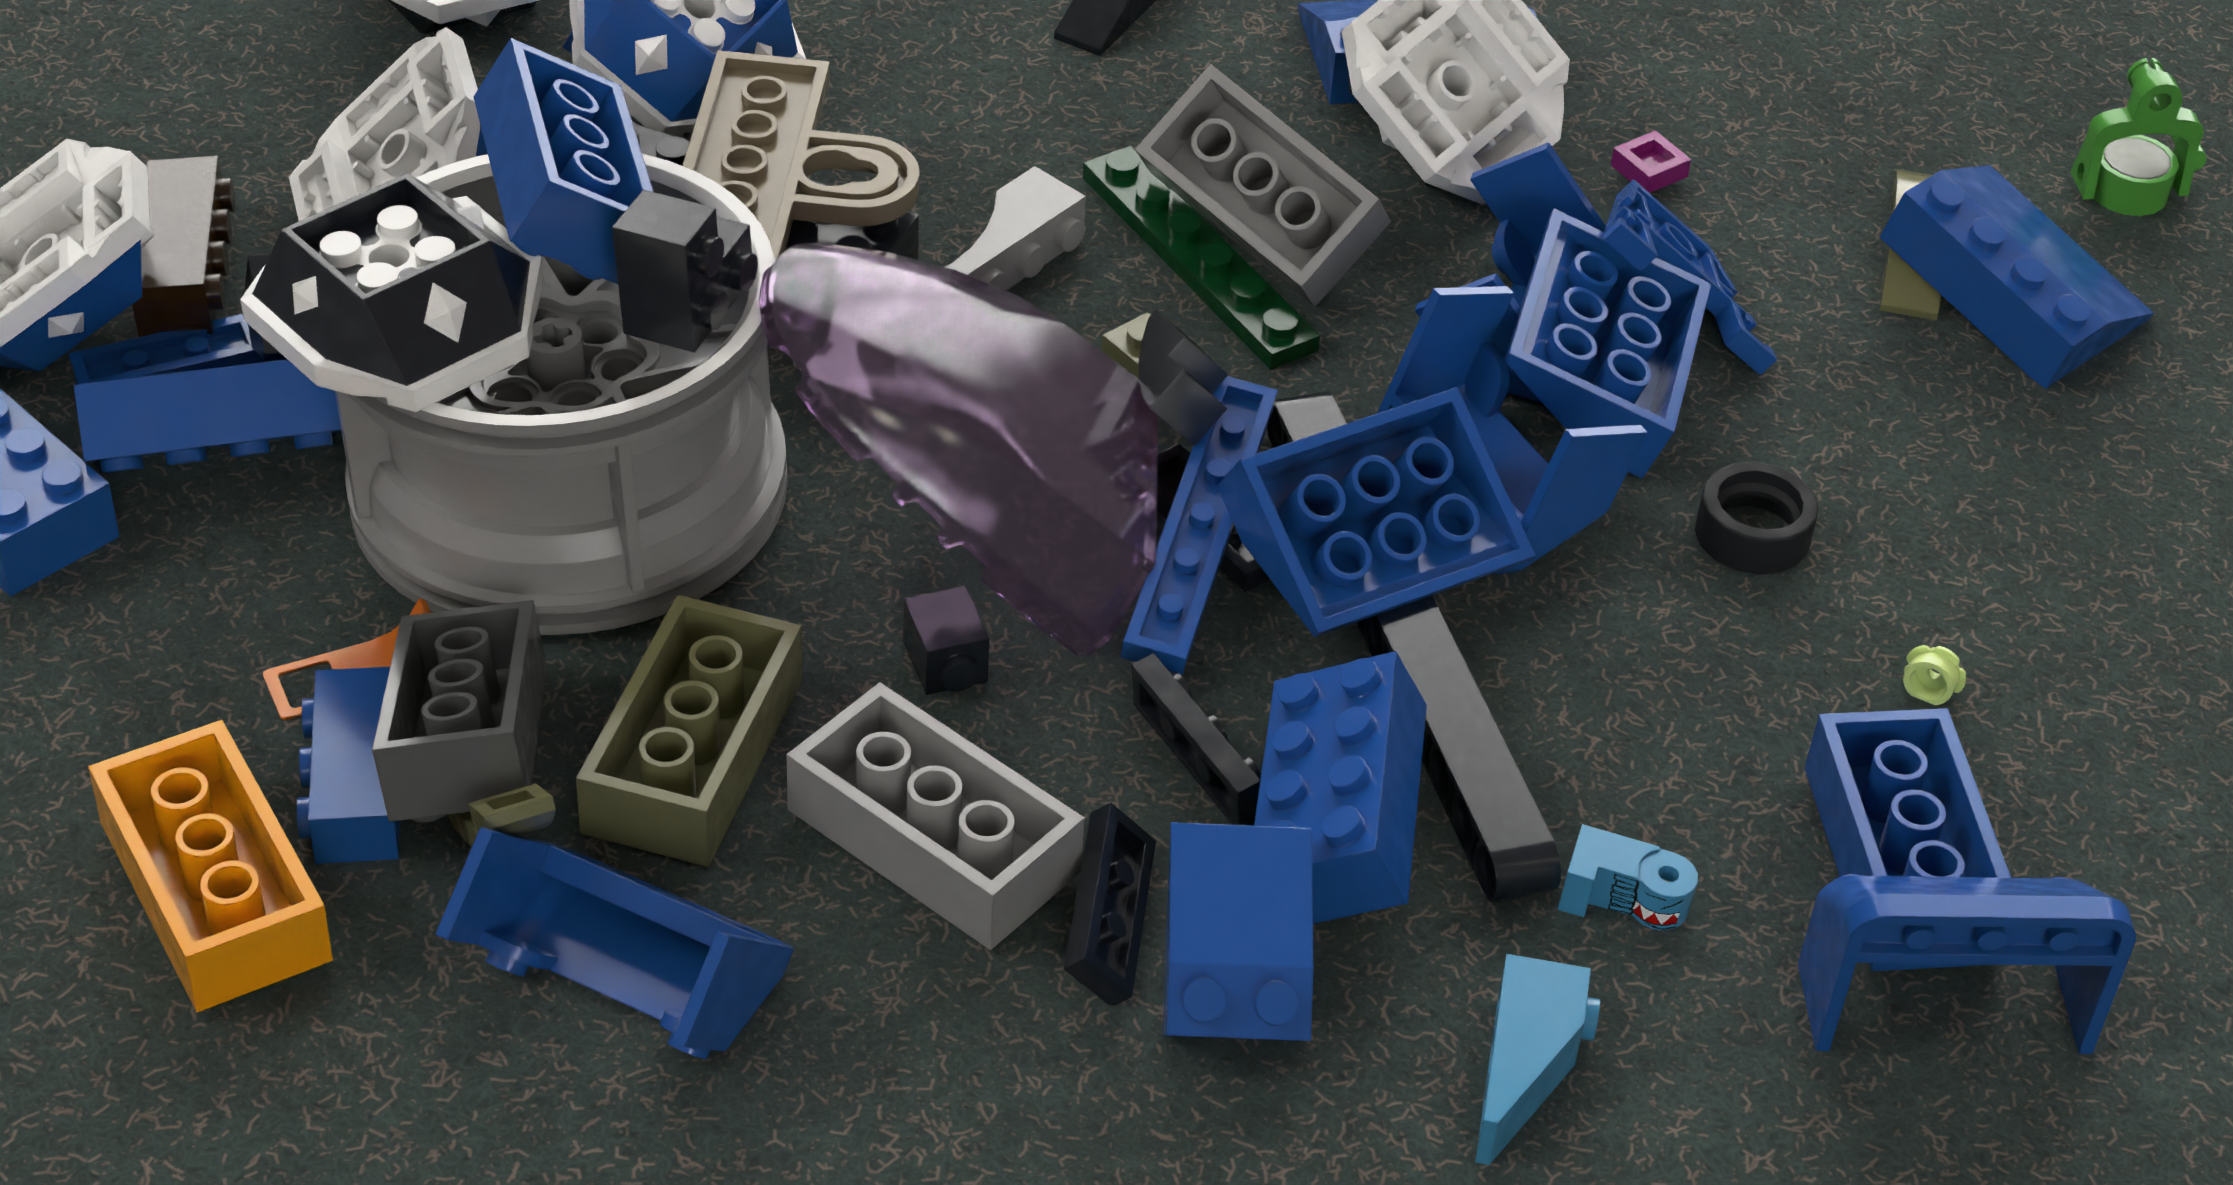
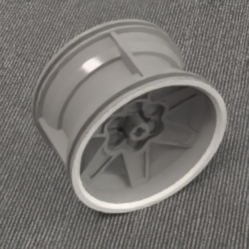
(589, 468)

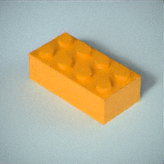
(211, 865)

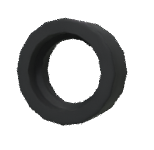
(1748, 547)

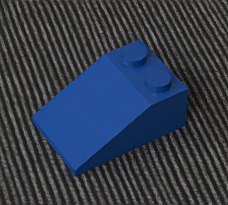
(1239, 932)

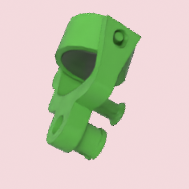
(2132, 170)

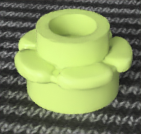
(1924, 682)

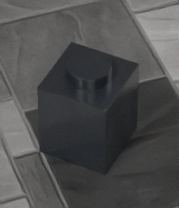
(946, 640)

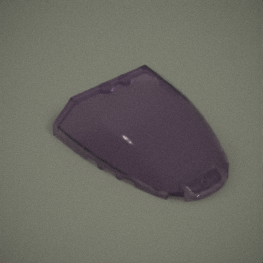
(986, 420)

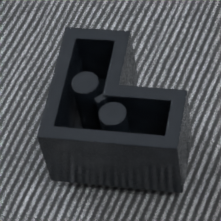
(679, 269)

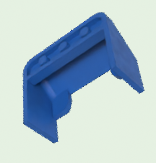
(1522, 197)
(1456, 350)
(1967, 923)
(615, 936)

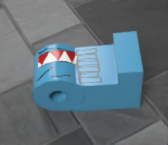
(1628, 879)

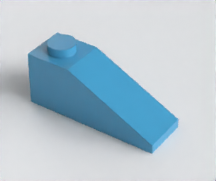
(1534, 1043)

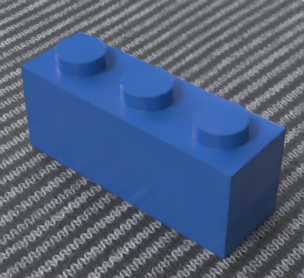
(345, 797)

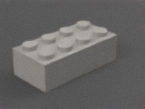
(1263, 185)
(935, 814)

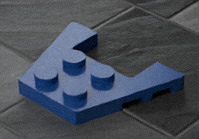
(1646, 229)

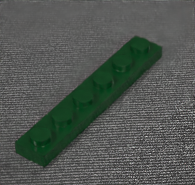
(1202, 258)

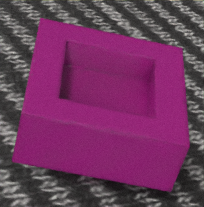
(1651, 161)

